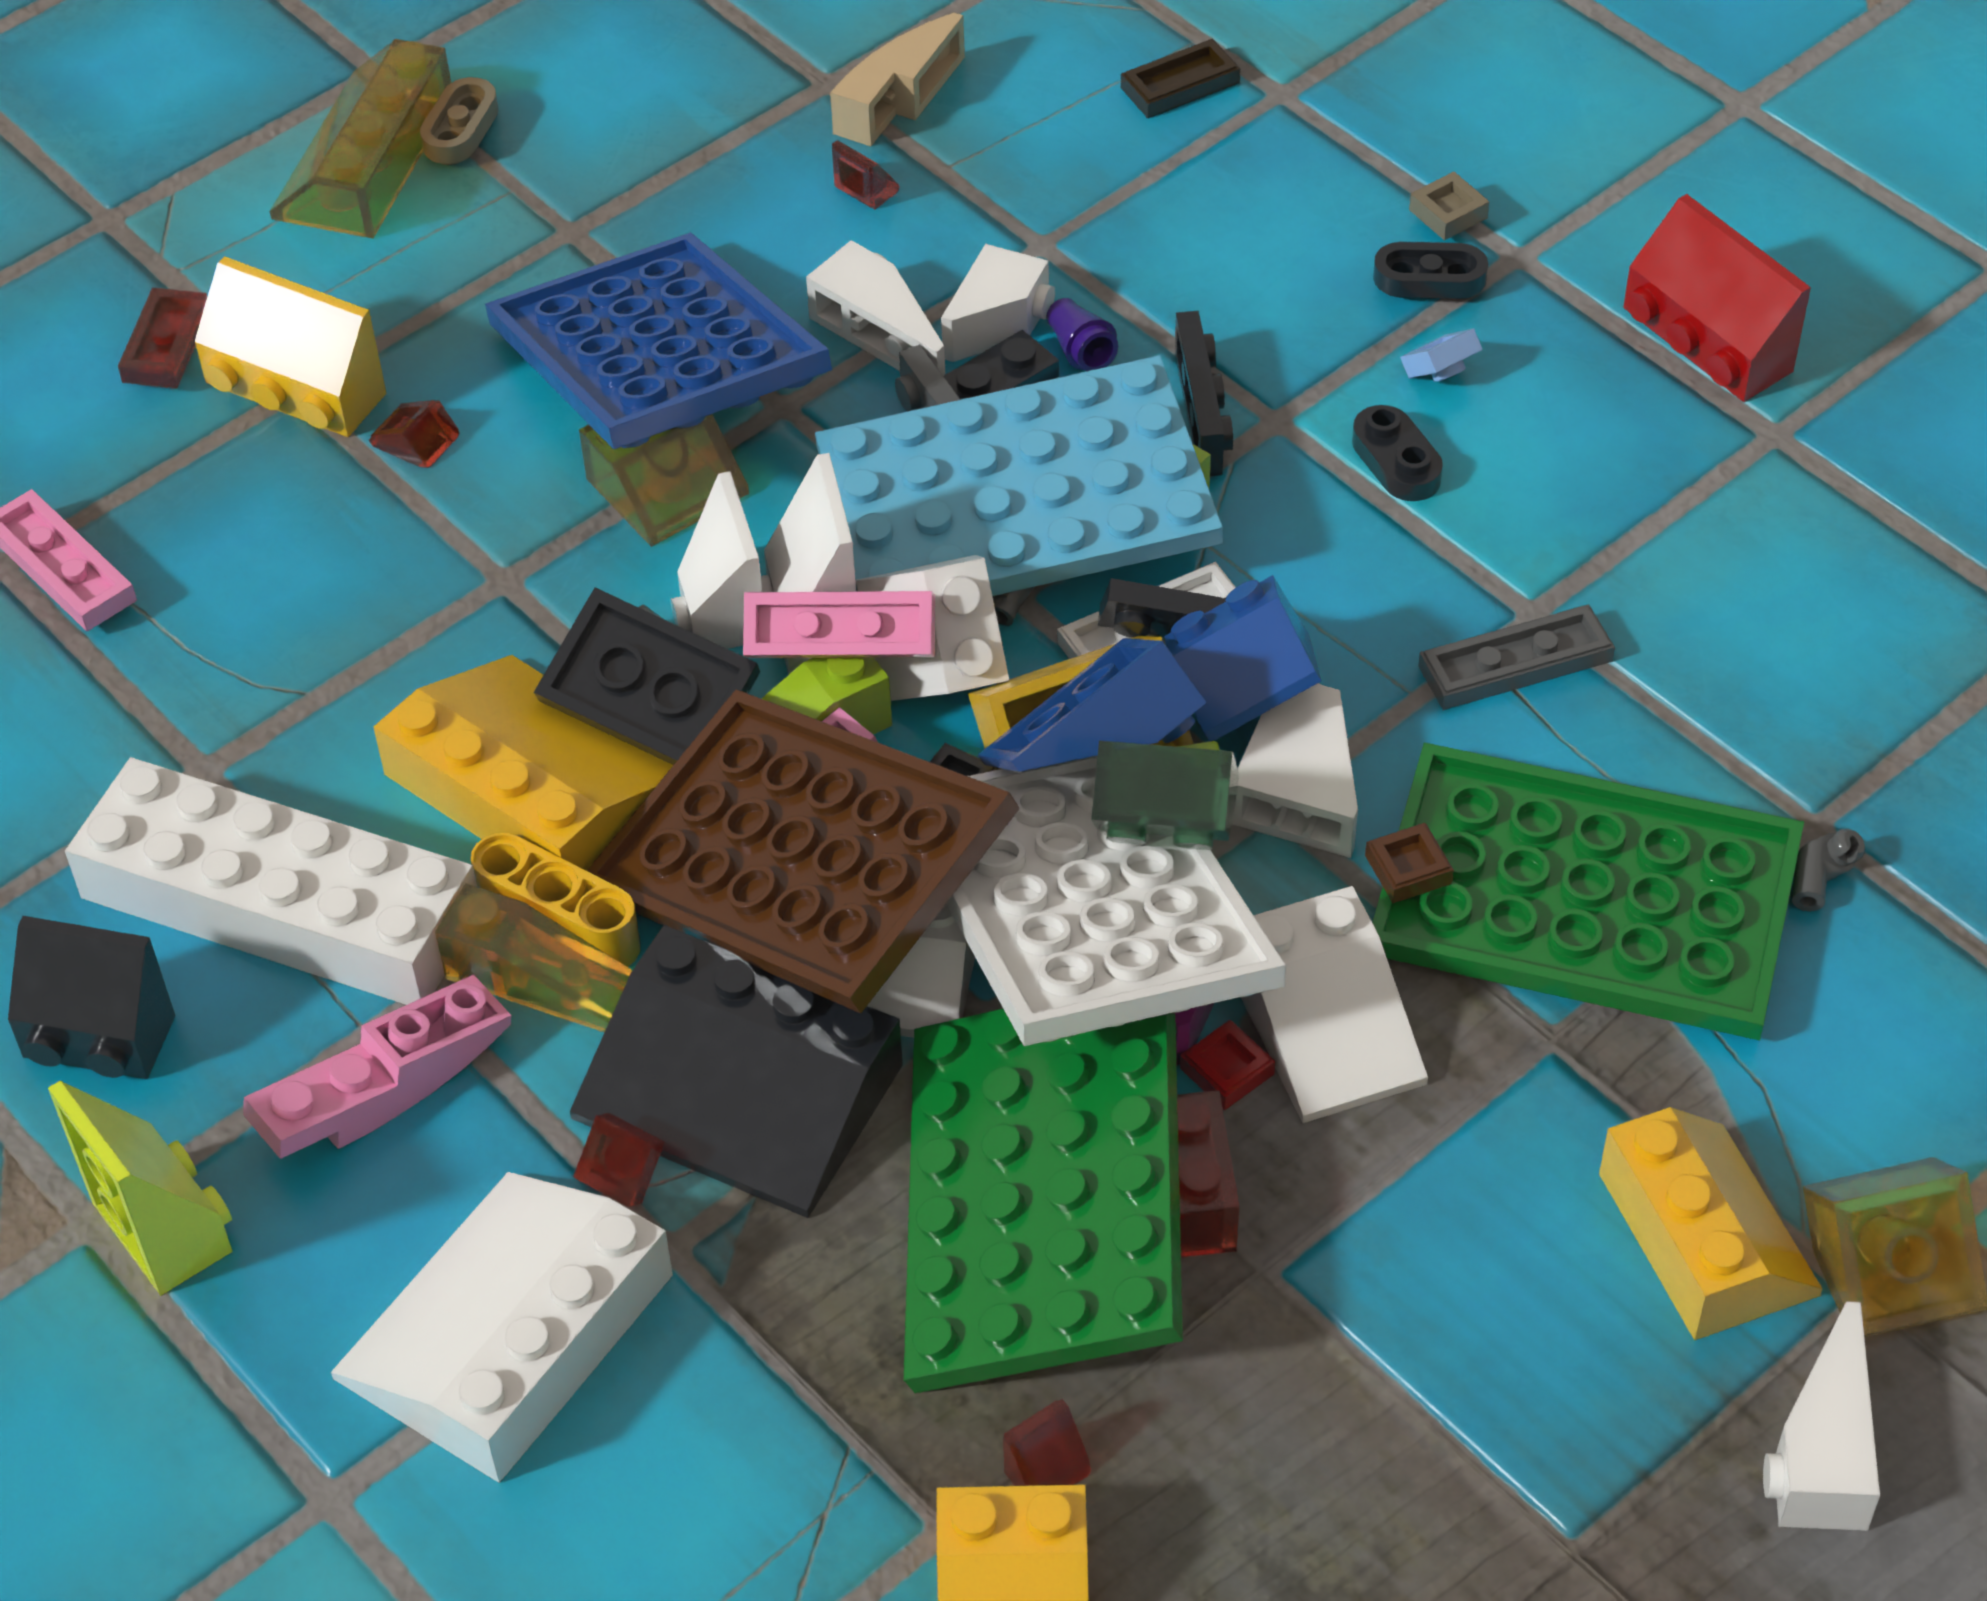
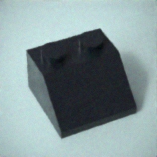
(88, 998)

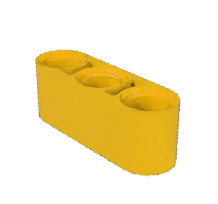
(560, 891)

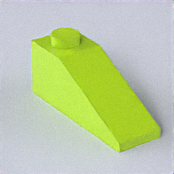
(829, 683)

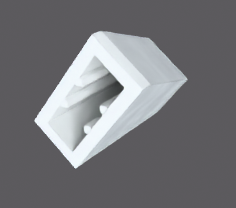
(1300, 774)

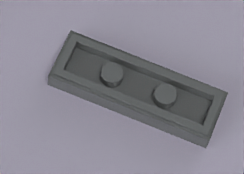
(1516, 656)

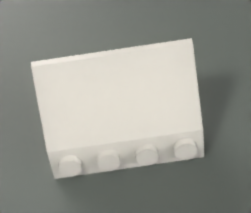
(509, 1319)

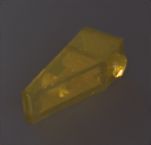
(528, 958)

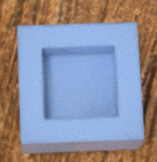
(1442, 356)

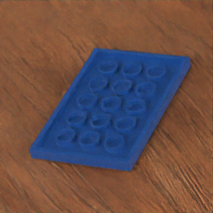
(657, 340)

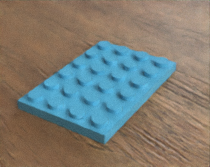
(1029, 478)

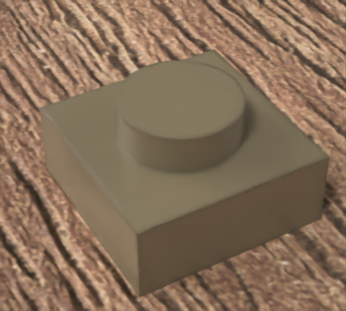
(1449, 205)

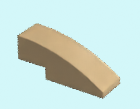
(897, 79)

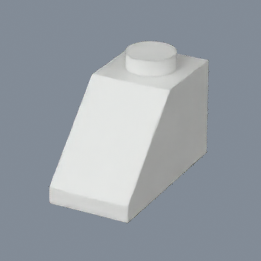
(995, 301)

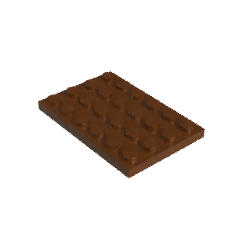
(803, 847)

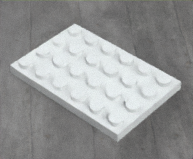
(1101, 928)

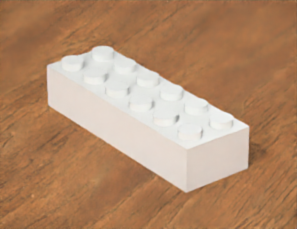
(268, 880)

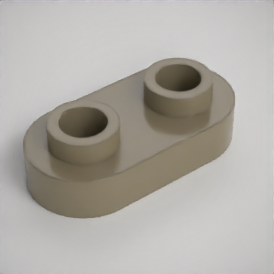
(459, 120)

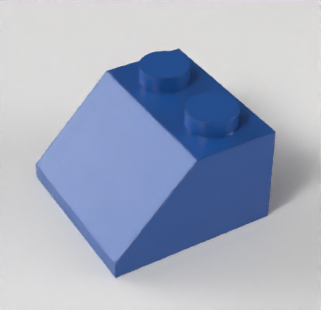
(1244, 655)

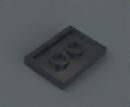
(641, 677)

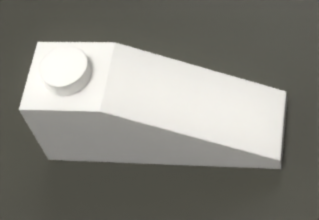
(870, 306)
(1827, 1447)

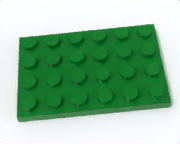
(1597, 891)
(1040, 1198)

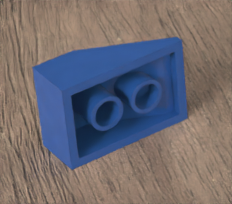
(1123, 696)

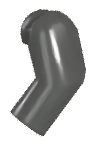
(1821, 862)

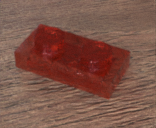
(163, 338)

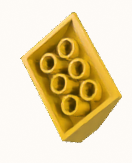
(513, 764)

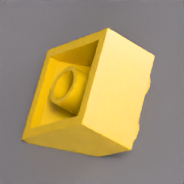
(1012, 1543)

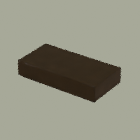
(1180, 78)

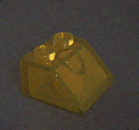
(663, 481)
(1899, 1243)

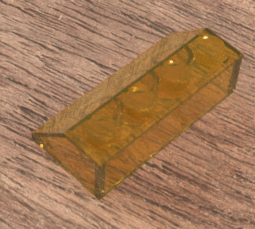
(366, 142)

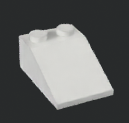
(811, 542)
(1339, 1018)

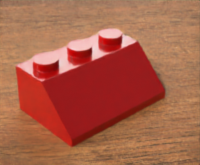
(1718, 300)

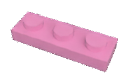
(62, 561)
(839, 624)

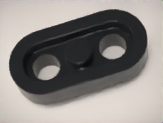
(1430, 270)
(1389, 446)

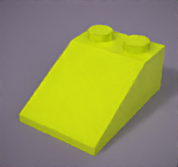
(144, 1189)

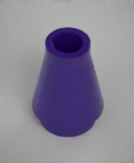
(1084, 337)

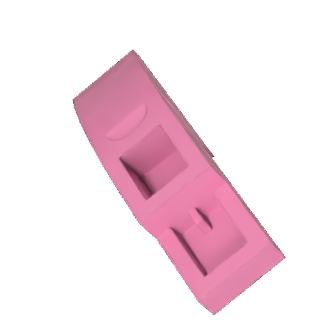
(391, 1070)

